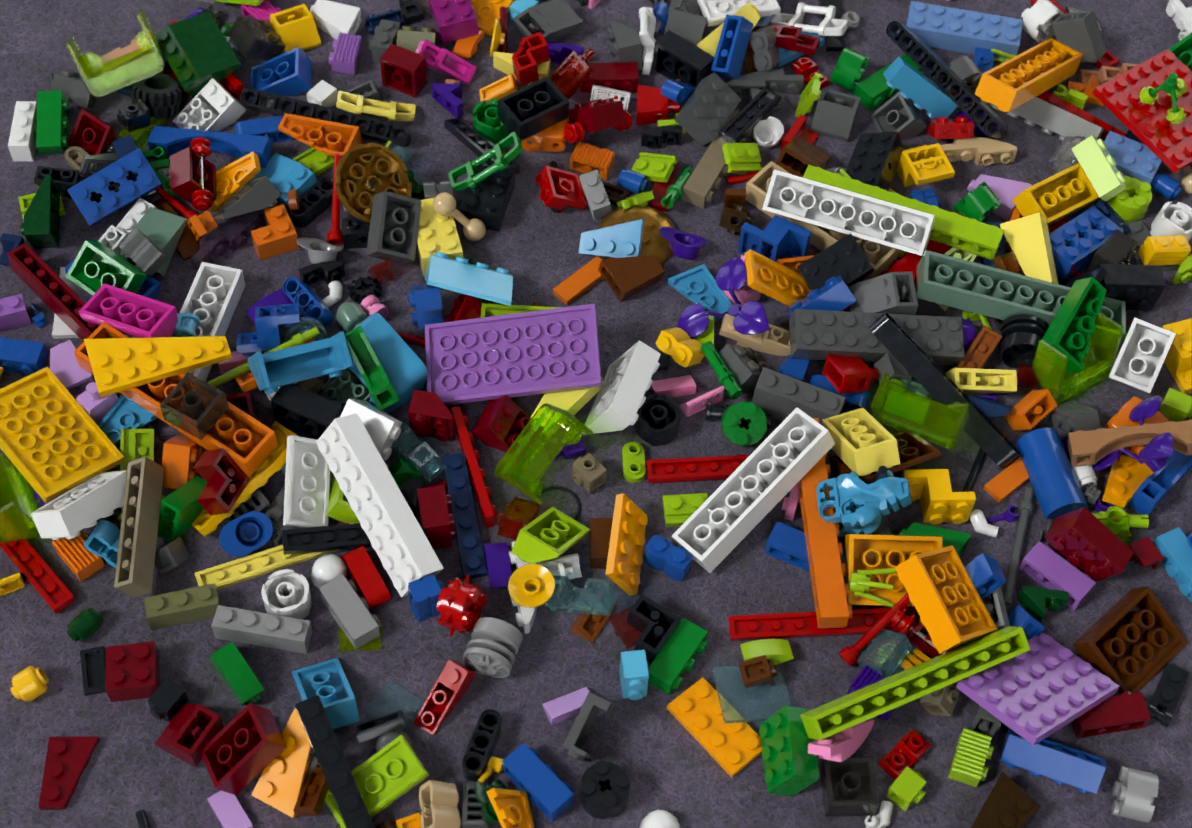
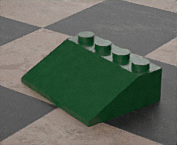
(197, 52)

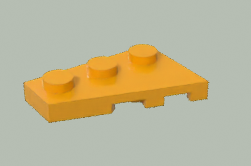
(234, 177)
(1124, 479)
(511, 808)

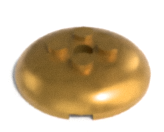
(364, 165)
(652, 240)

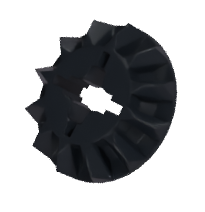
(357, 293)

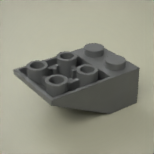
(552, 18)
(885, 293)

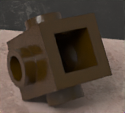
(728, 218)

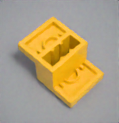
(924, 165)
(1180, 354)
(936, 496)

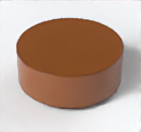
(293, 199)

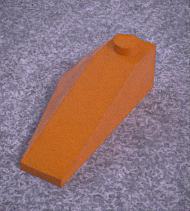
(321, 134)

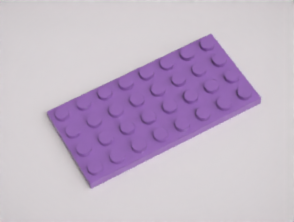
(513, 354)

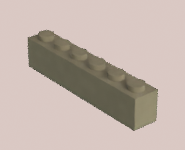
(709, 171)
(139, 527)

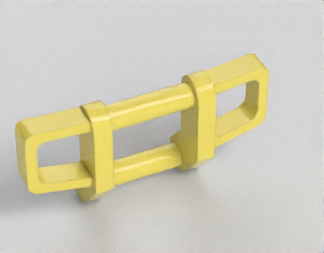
(375, 107)

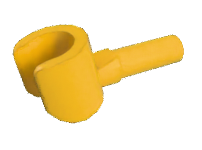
(495, 765)

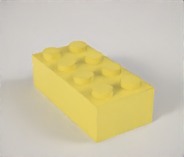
(436, 234)
(862, 442)

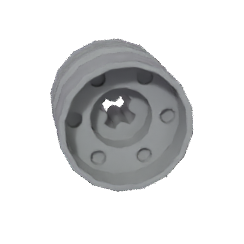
(493, 647)

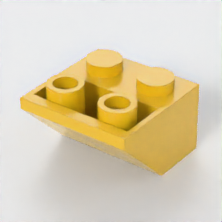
(296, 28)

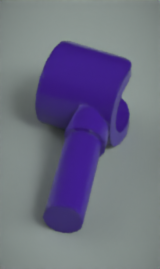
(1008, 516)

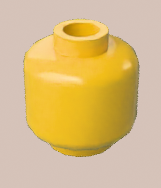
(29, 684)

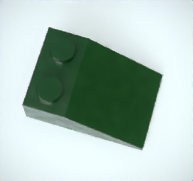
(43, 216)

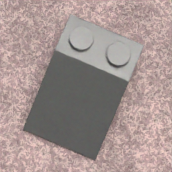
(254, 196)

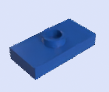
(984, 59)

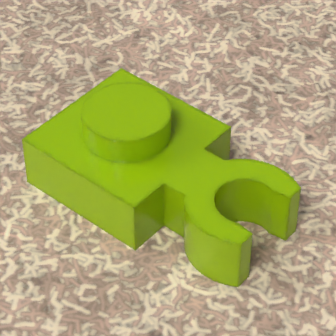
(638, 199)

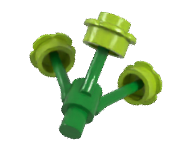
(1175, 89)

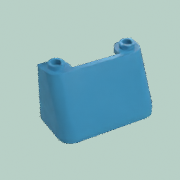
(398, 360)

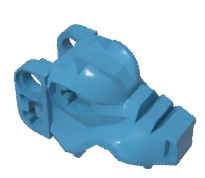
(860, 504)

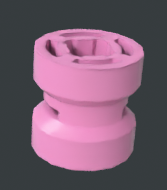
(372, 305)

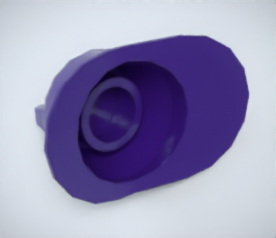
(683, 244)

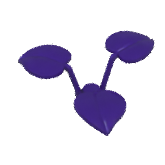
(748, 318)
(1152, 453)

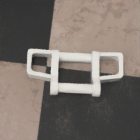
(828, 26)
(646, 35)

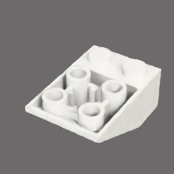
(210, 109)

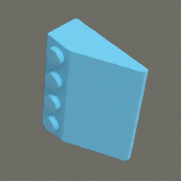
(469, 278)

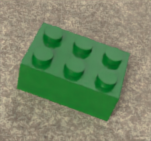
(786, 754)

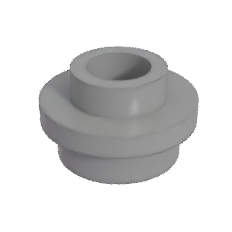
(853, 19)

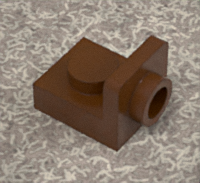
(734, 196)
(757, 671)

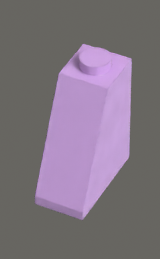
(1004, 190)
(67, 370)

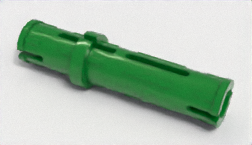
(676, 190)
(726, 377)

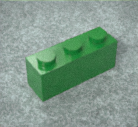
(51, 122)
(677, 656)

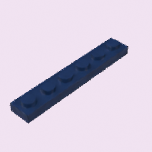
(464, 516)

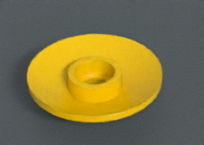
(497, 38)
(527, 577)

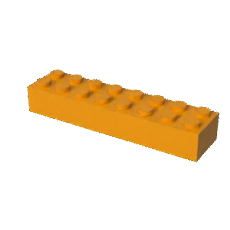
(1028, 74)

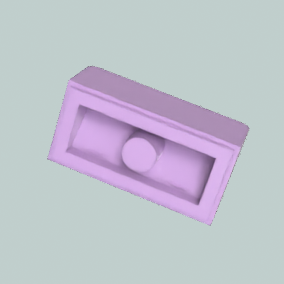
(565, 706)

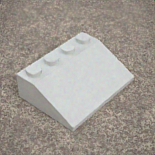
(623, 390)

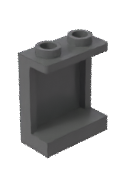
(584, 723)

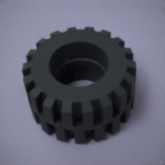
(160, 94)

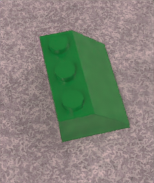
(100, 265)

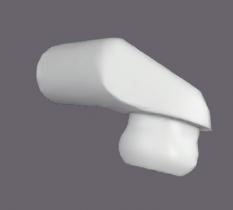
(336, 293)
(882, 819)

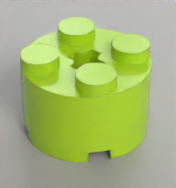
(1133, 201)

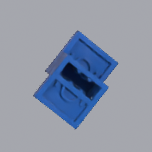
(776, 240)
(268, 328)

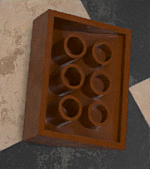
(911, 452)
(1131, 640)

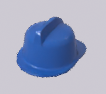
(246, 533)

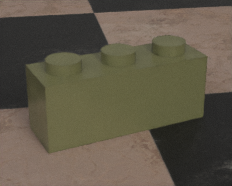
(182, 606)

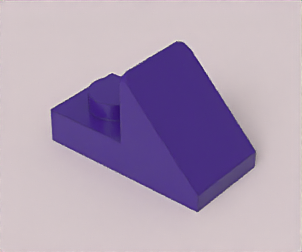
(449, 97)

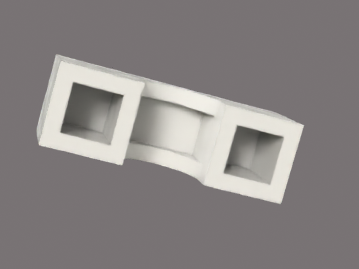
(21, 138)

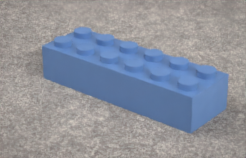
(963, 29)

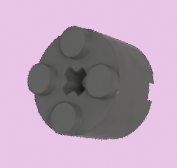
(966, 71)

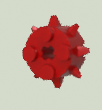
(460, 605)

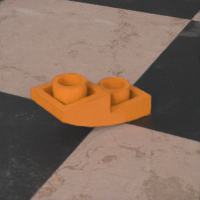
(468, 46)

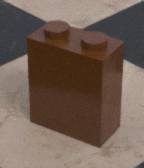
(799, 154)

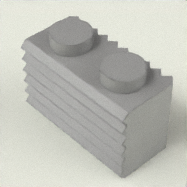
(595, 194)

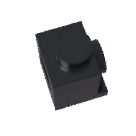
(134, 116)

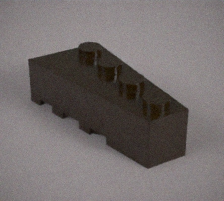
(1006, 806)

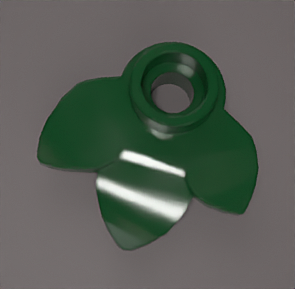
(481, 795)

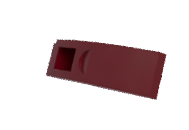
(792, 39)

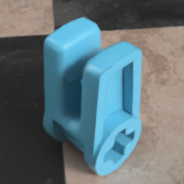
(186, 326)

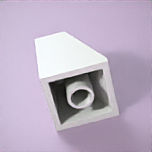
(379, 425)

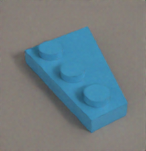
(701, 288)

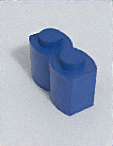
(668, 558)

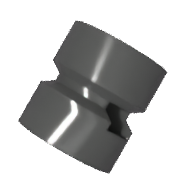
(432, 189)

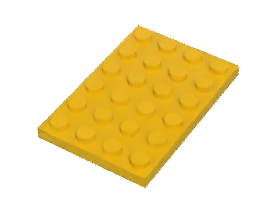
(52, 436)

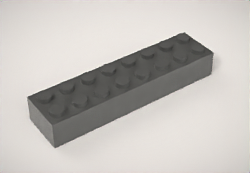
(848, 334)

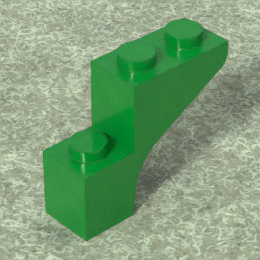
(371, 368)

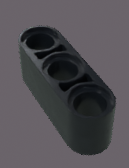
(313, 203)
(481, 734)

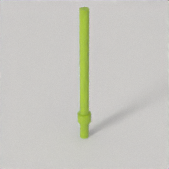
(298, 339)

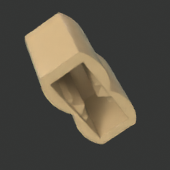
(439, 805)

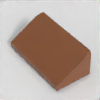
(589, 625)

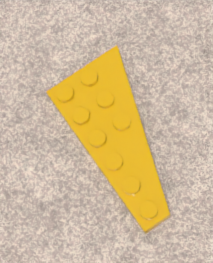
(133, 362)
(274, 462)

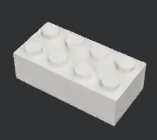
(81, 506)

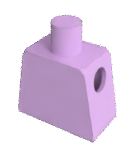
(94, 404)

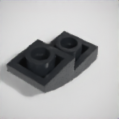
(663, 134)
(328, 271)

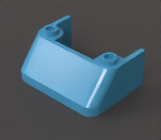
(300, 363)

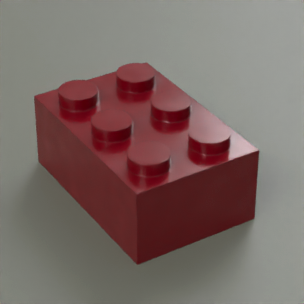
(1089, 544)
(243, 749)

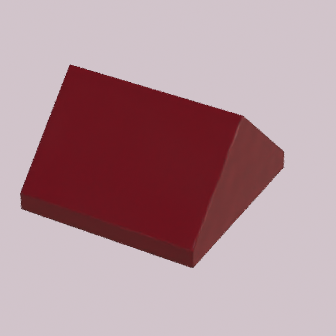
(91, 134)

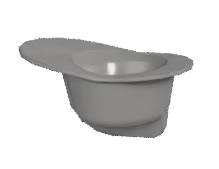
(319, 250)

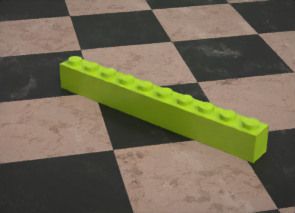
(948, 226)
(914, 682)

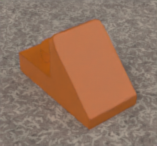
(1086, 89)
(201, 225)

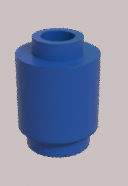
(633, 181)
(1166, 186)

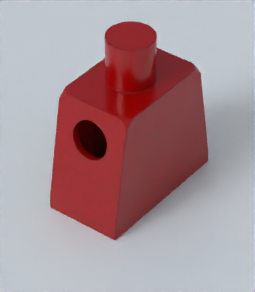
(652, 105)
(849, 373)

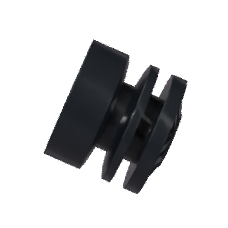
(1020, 339)

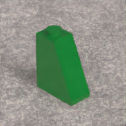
(180, 509)
(949, 537)
(236, 673)

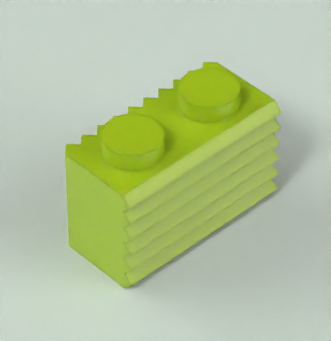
(970, 757)

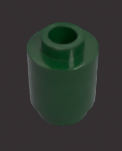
(84, 625)

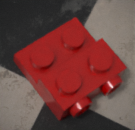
(950, 128)
(560, 188)

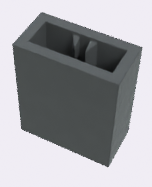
(1080, 33)

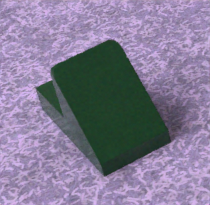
(1038, 599)

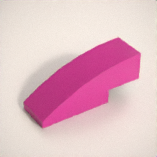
(446, 62)

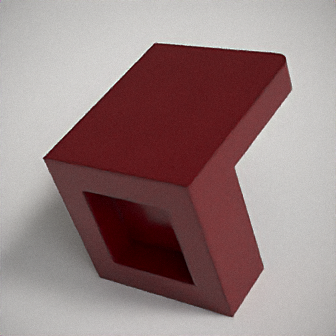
(1146, 553)

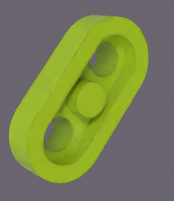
(633, 460)

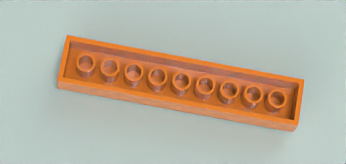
(235, 431)

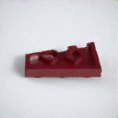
(63, 768)

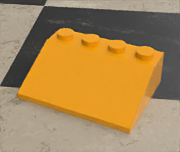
(883, 552)
(945, 598)

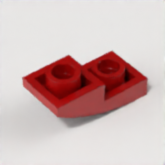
(808, 68)
(904, 755)

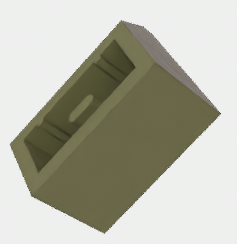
(410, 38)

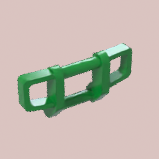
(474, 178)

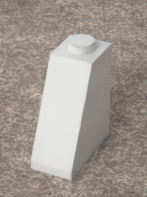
(336, 17)

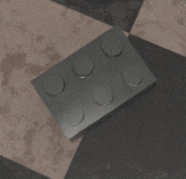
(708, 109)
(393, 227)

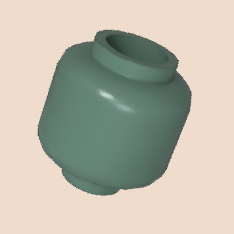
(350, 315)

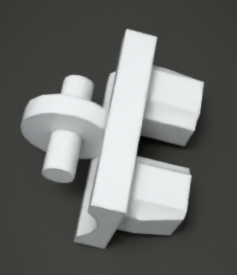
(563, 566)

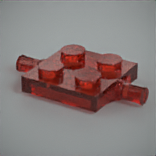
(572, 73)

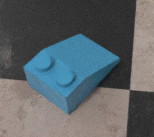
(287, 175)
(333, 688)

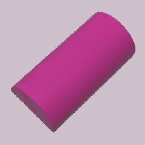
(130, 313)

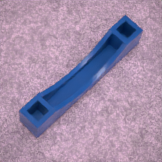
(232, 144)
(1160, 483)

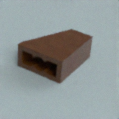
(631, 274)

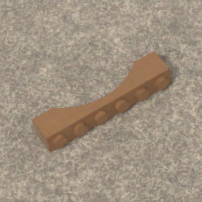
(1093, 445)

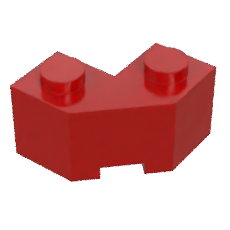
(532, 52)

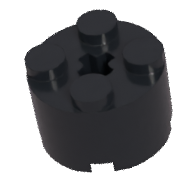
(658, 420)
(616, 796)

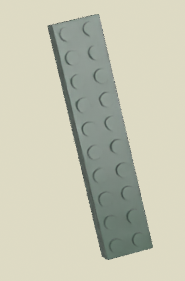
(996, 291)

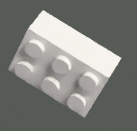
(1142, 355)

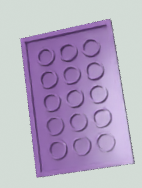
(1039, 689)

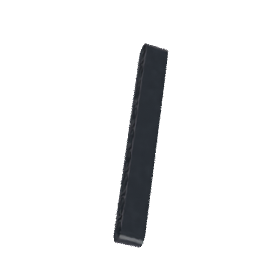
(953, 82)
(319, 111)
(943, 388)

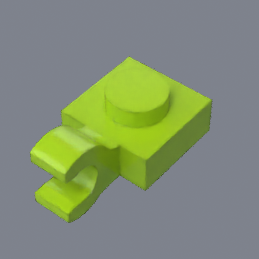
(1072, 96)

